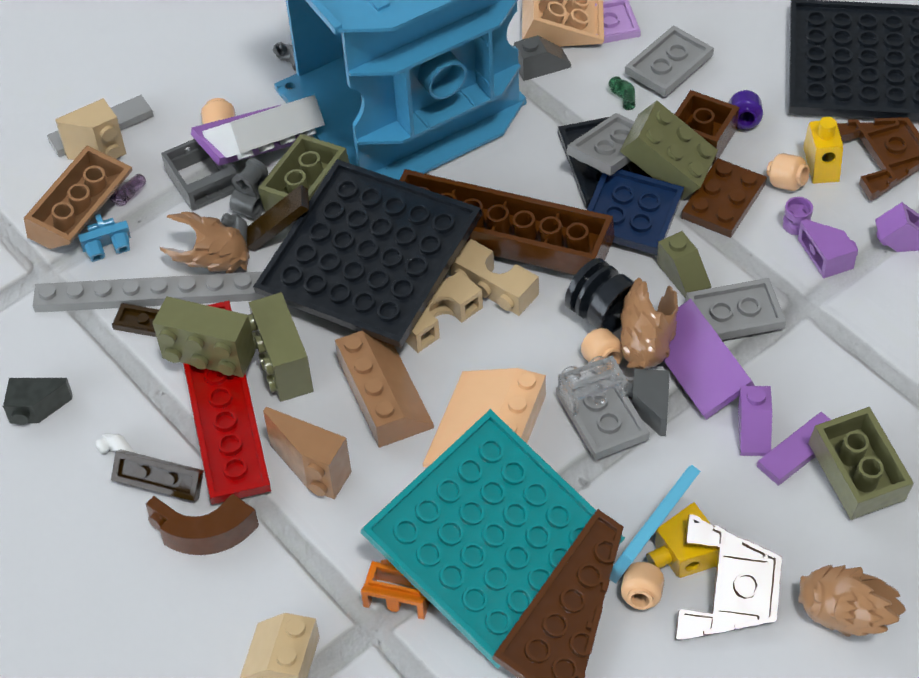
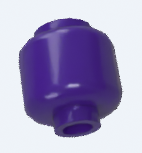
(749, 109)

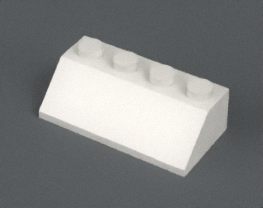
(266, 127)

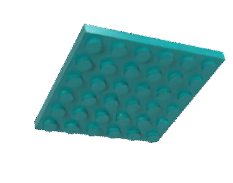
(481, 530)

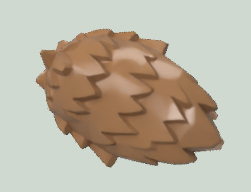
(215, 247)
(647, 331)
(849, 600)

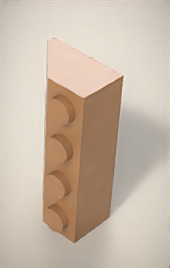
(75, 198)
(382, 388)

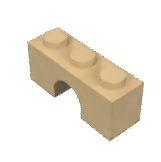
(510, 290)
(455, 297)

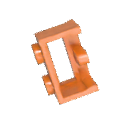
(392, 593)

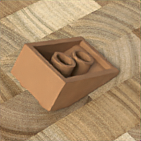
(310, 452)

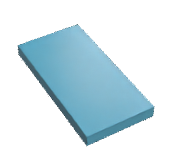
(653, 523)

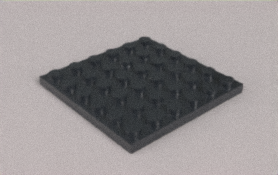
(854, 59)
(369, 252)

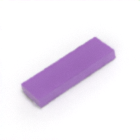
(791, 453)

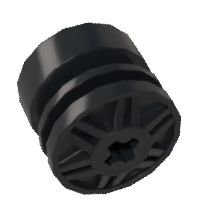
(598, 294)

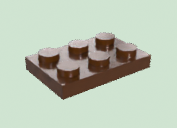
(724, 197)

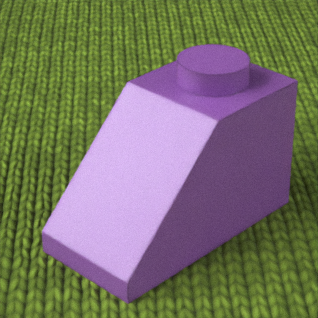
(899, 228)
(827, 247)
(755, 420)

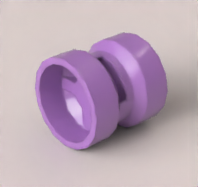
(795, 211)

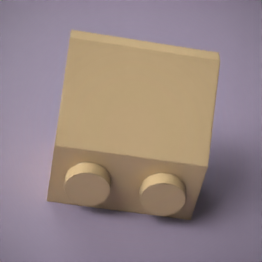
(91, 126)
(282, 647)

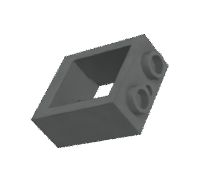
(204, 190)

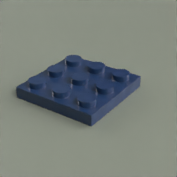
(639, 208)

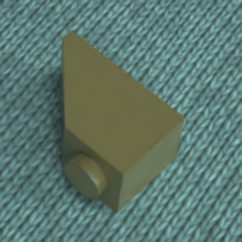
(682, 263)

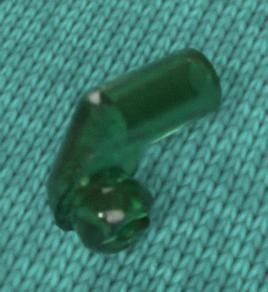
(624, 90)

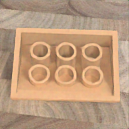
(564, 21)
(509, 393)

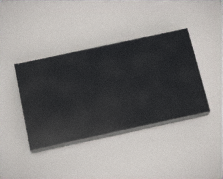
(584, 174)

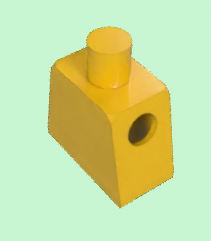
(821, 139)
(674, 552)

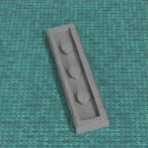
(127, 113)

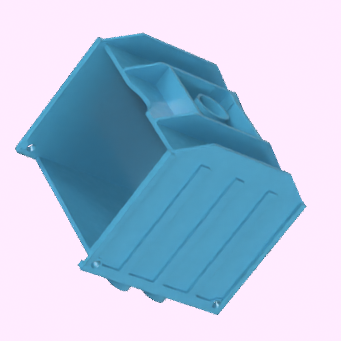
(405, 77)

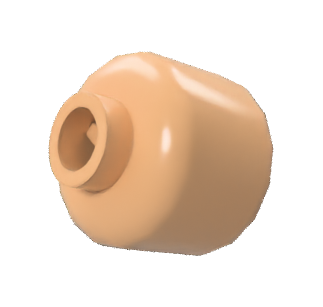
(216, 110)
(788, 172)
(601, 343)
(642, 585)

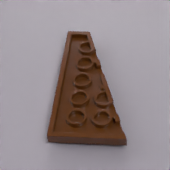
(563, 618)

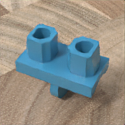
(103, 234)

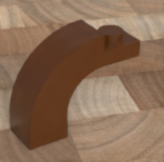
(207, 533)

